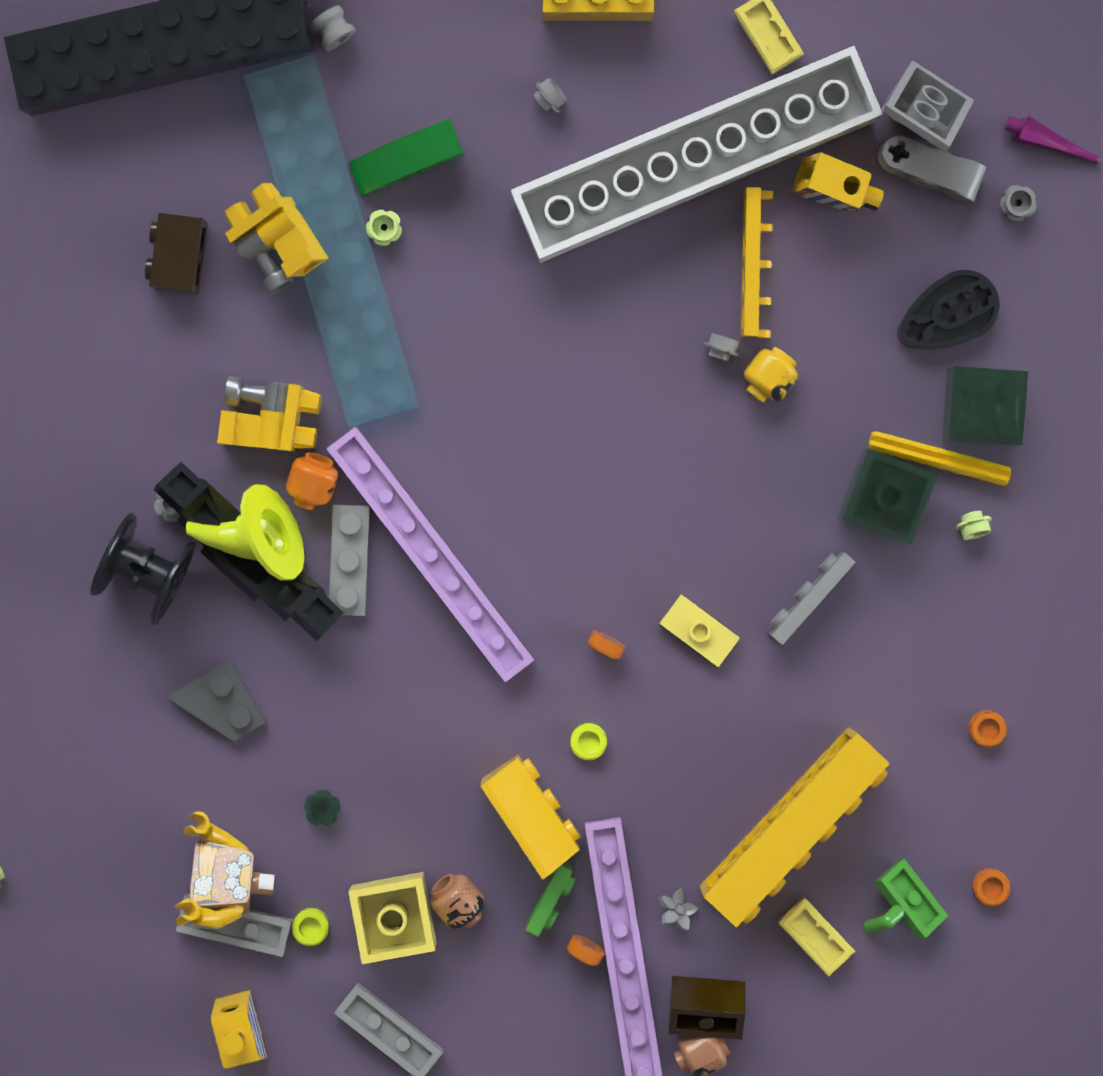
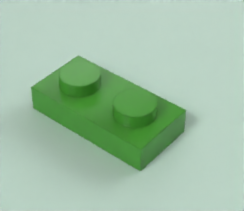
(544, 912)

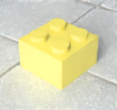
(392, 918)

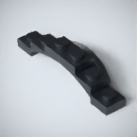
(296, 598)

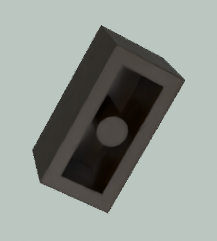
(176, 253)
(707, 1007)

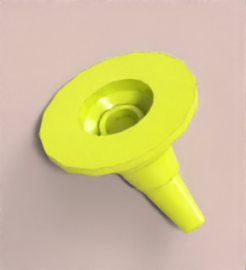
(261, 533)

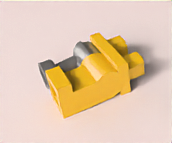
(274, 227)
(278, 419)

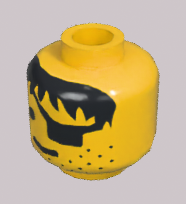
(770, 375)

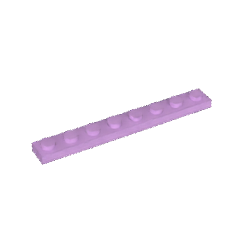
(430, 554)
(623, 947)

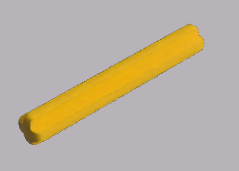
(939, 458)

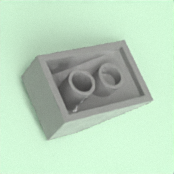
(927, 106)

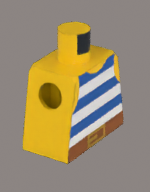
(823, 181)
(238, 1031)

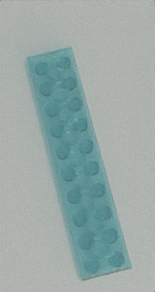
(348, 285)

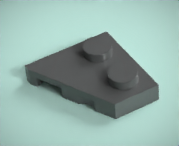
(221, 702)

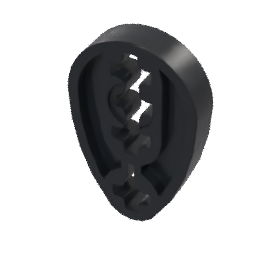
(964, 327)

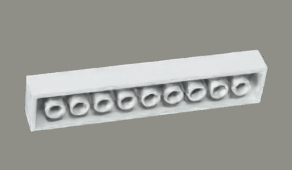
(696, 154)

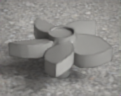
(677, 911)

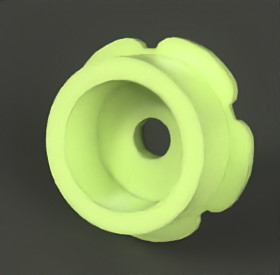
(379, 218)
(974, 525)

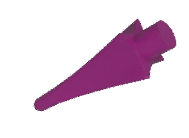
(1033, 133)

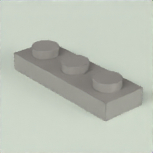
(349, 558)
(809, 596)
(251, 931)
(388, 1031)

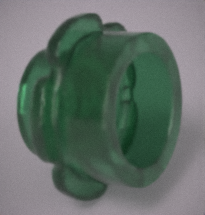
(318, 817)

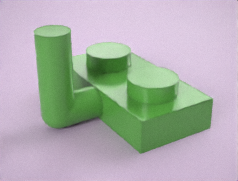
(909, 902)

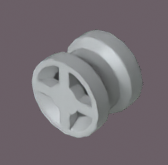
(332, 28)

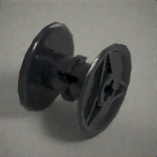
(142, 568)

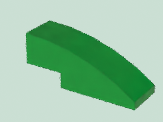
(406, 157)

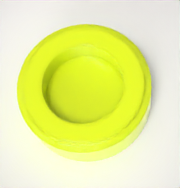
(588, 741)
(310, 927)

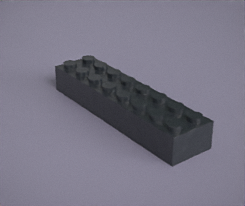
(150, 48)

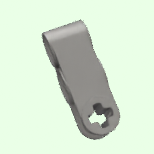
(932, 168)

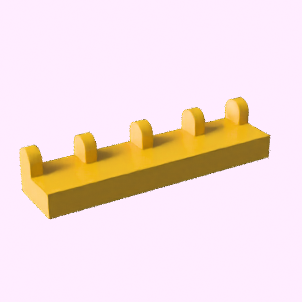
(752, 264)

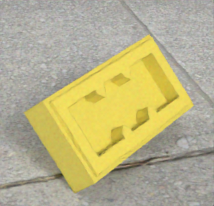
(768, 34)
(699, 630)
(816, 936)

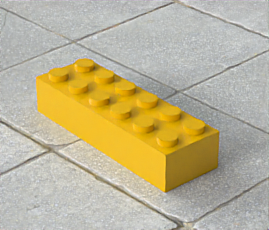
(793, 827)

